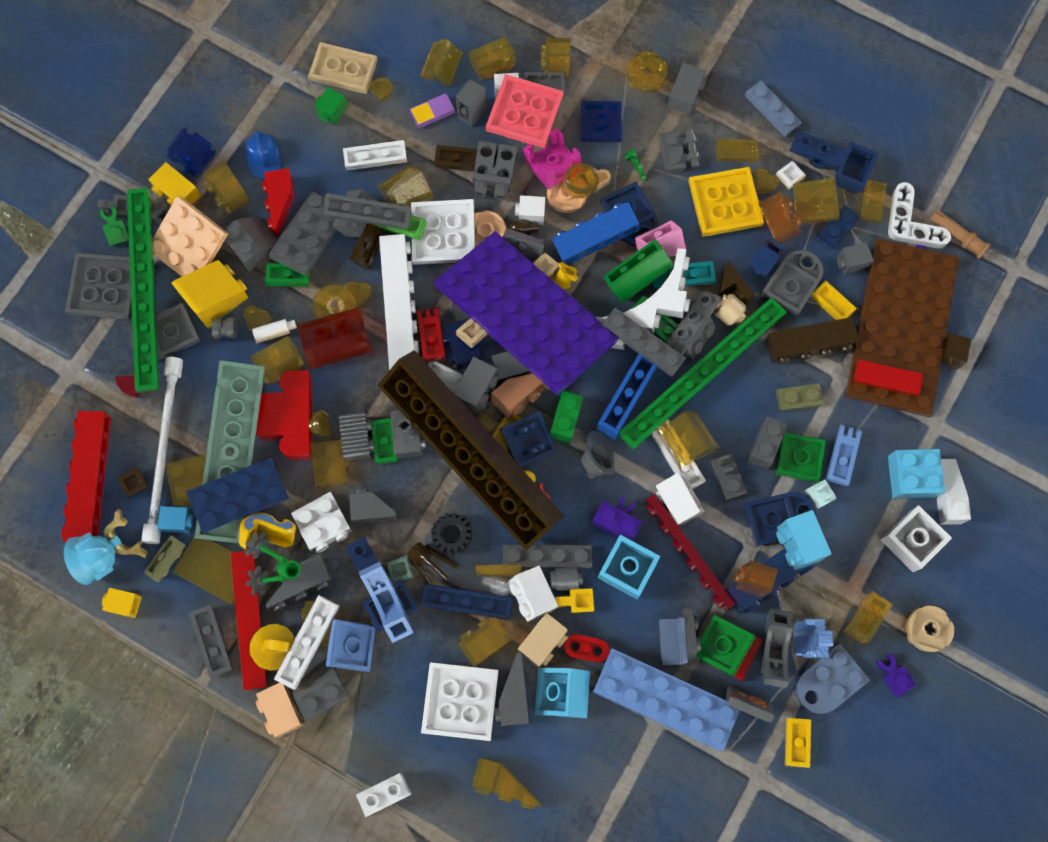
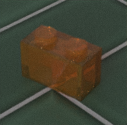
(780, 217)
(755, 578)

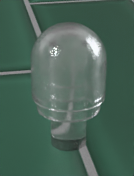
(497, 585)

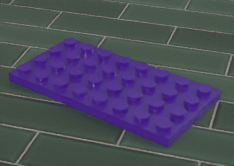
(526, 312)

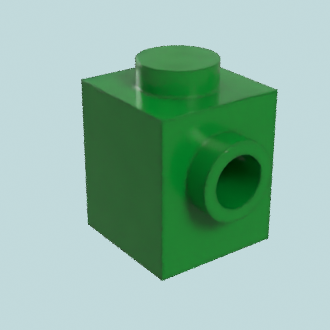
(330, 106)

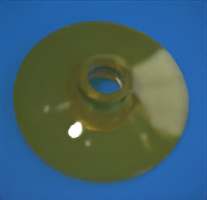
(329, 293)

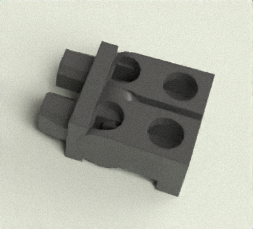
(493, 176)

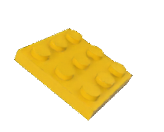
(725, 201)

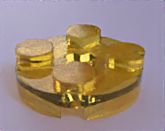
(644, 82)

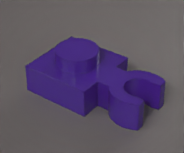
(898, 678)

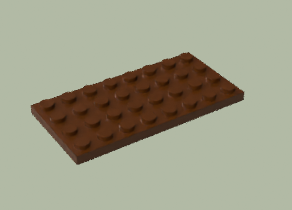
(904, 322)

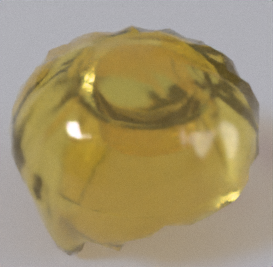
(580, 180)

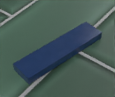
(466, 602)

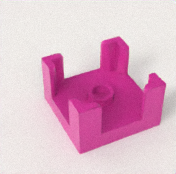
(553, 161)

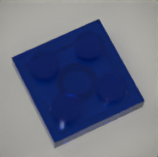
(601, 121)

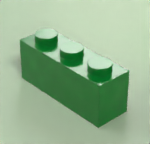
(638, 271)

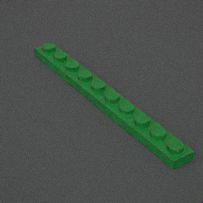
(143, 290)
(701, 373)

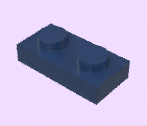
(837, 229)

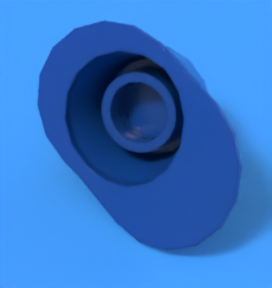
(262, 154)

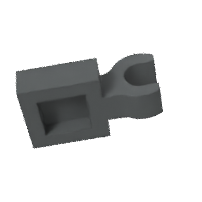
(119, 202)

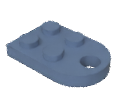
(831, 680)

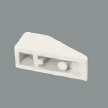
(954, 503)

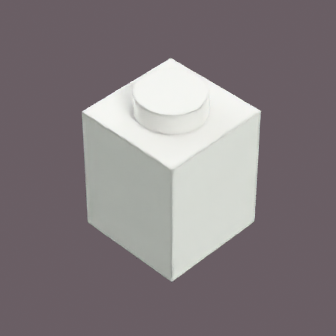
(531, 209)

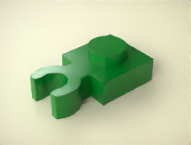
(115, 229)

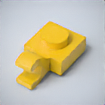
(579, 600)

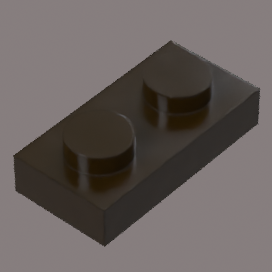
(455, 158)
(366, 247)

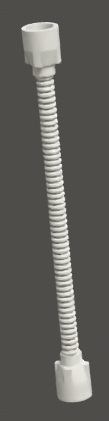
(173, 371)

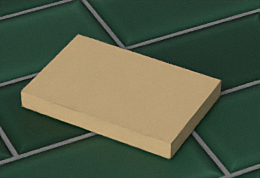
(342, 68)

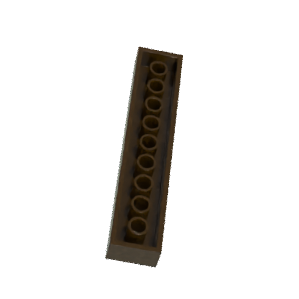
(470, 449)

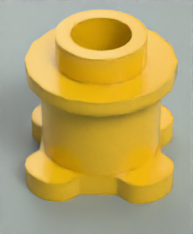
(565, 276)

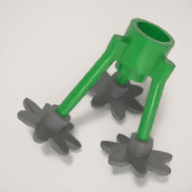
(286, 566)

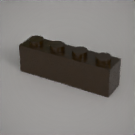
(811, 340)

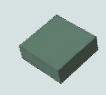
(399, 569)

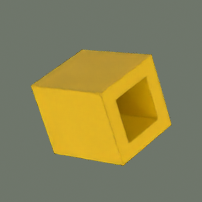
(121, 602)

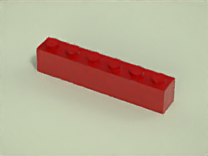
(87, 474)

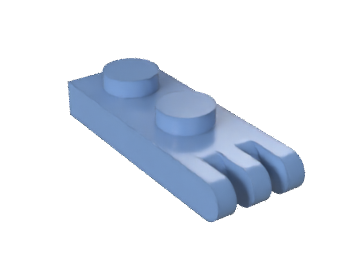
(843, 456)

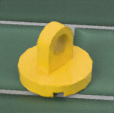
(271, 646)

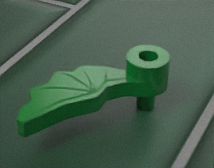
(632, 157)

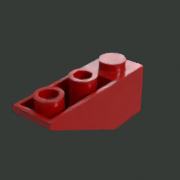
(281, 194)

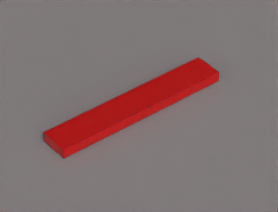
(247, 619)

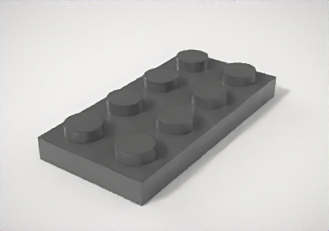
(304, 236)

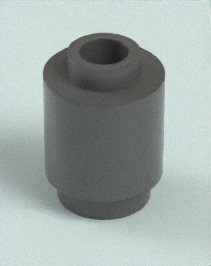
(566, 578)

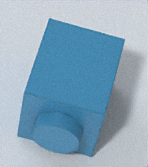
(175, 519)

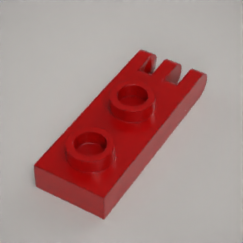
(430, 336)

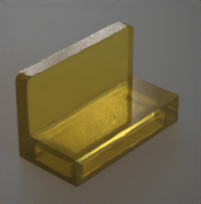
(441, 62)

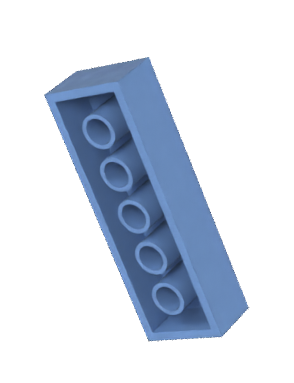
(666, 700)

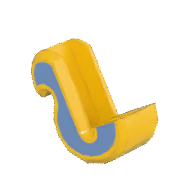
(279, 533)

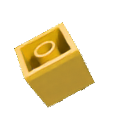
(211, 291)

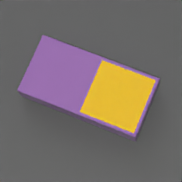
(432, 110)

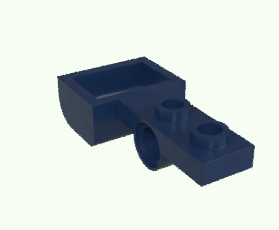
(852, 163)
(363, 557)

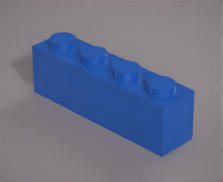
(596, 233)
(626, 397)

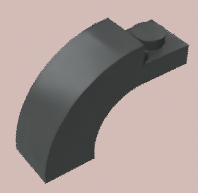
(775, 647)

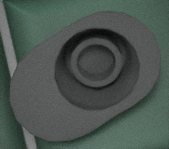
(599, 456)

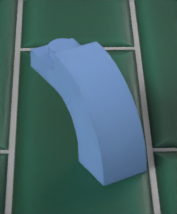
(386, 601)

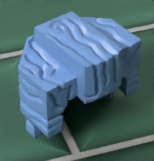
(811, 638)

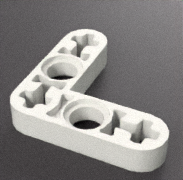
(908, 227)

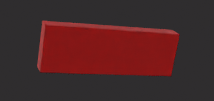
(888, 377)

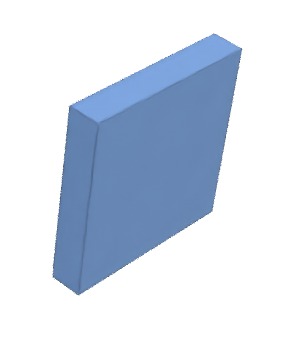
(350, 645)

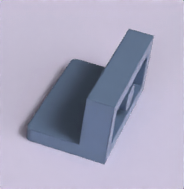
(673, 642)

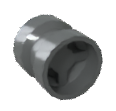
(224, 328)

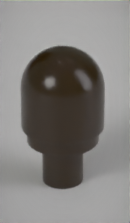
(524, 227)

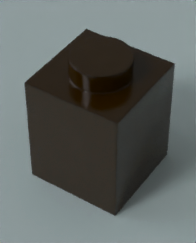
(955, 351)

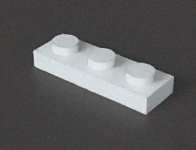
(375, 155)

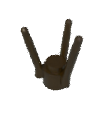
(420, 554)

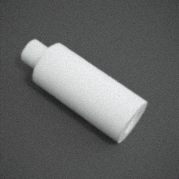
(273, 330)

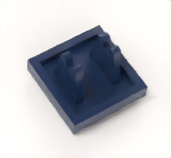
(528, 439)

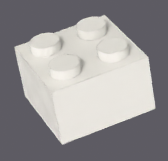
(916, 539)

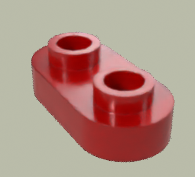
(586, 647)

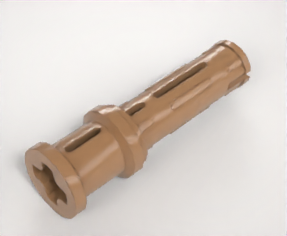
(968, 239)

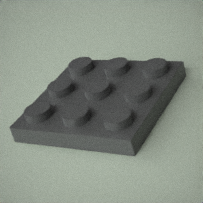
(100, 287)

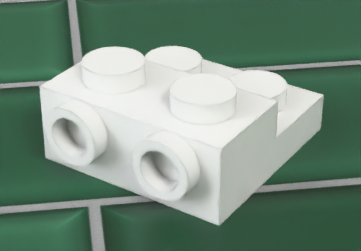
(321, 523)

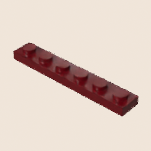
(694, 560)

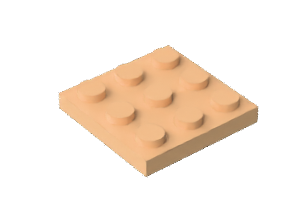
(187, 238)

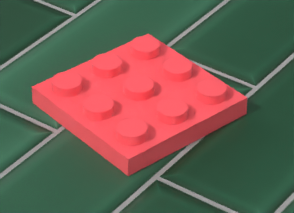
(524, 111)

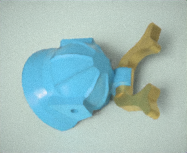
(93, 556)

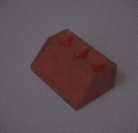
(334, 338)

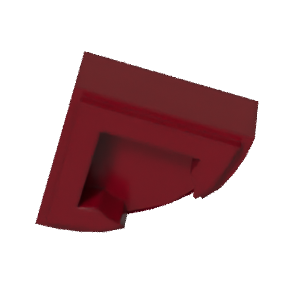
(127, 385)

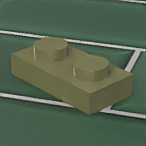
(799, 397)
(164, 559)

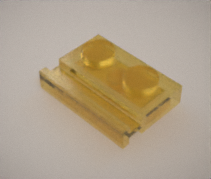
(329, 464)

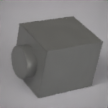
(854, 258)

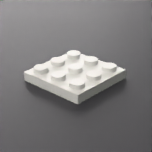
(447, 233)
(460, 701)

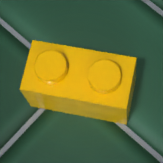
(172, 184)

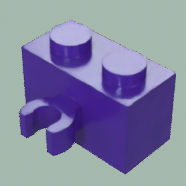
(617, 521)

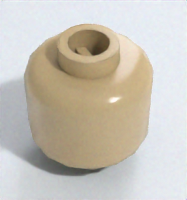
(730, 310)

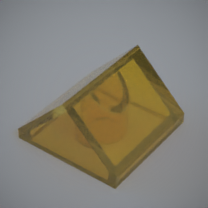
(406, 188)
(688, 437)

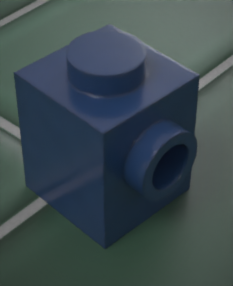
(766, 258)

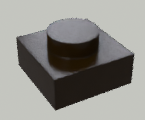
(133, 482)

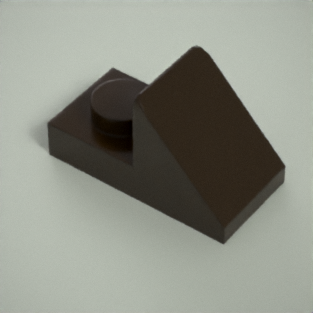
(733, 281)

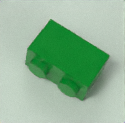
(566, 417)

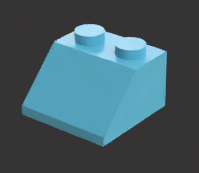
(562, 692)

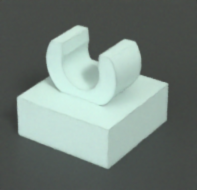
(820, 494)

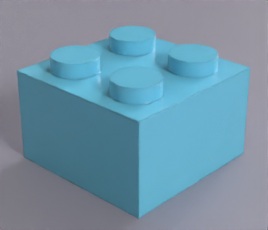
(916, 474)
(803, 540)
(628, 567)

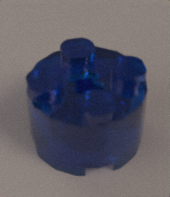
(191, 152)

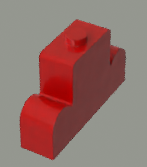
(287, 415)

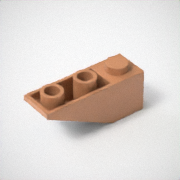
(516, 393)

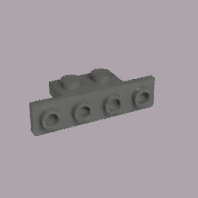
(695, 326)

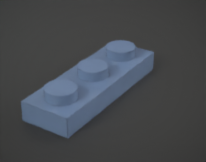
(773, 108)

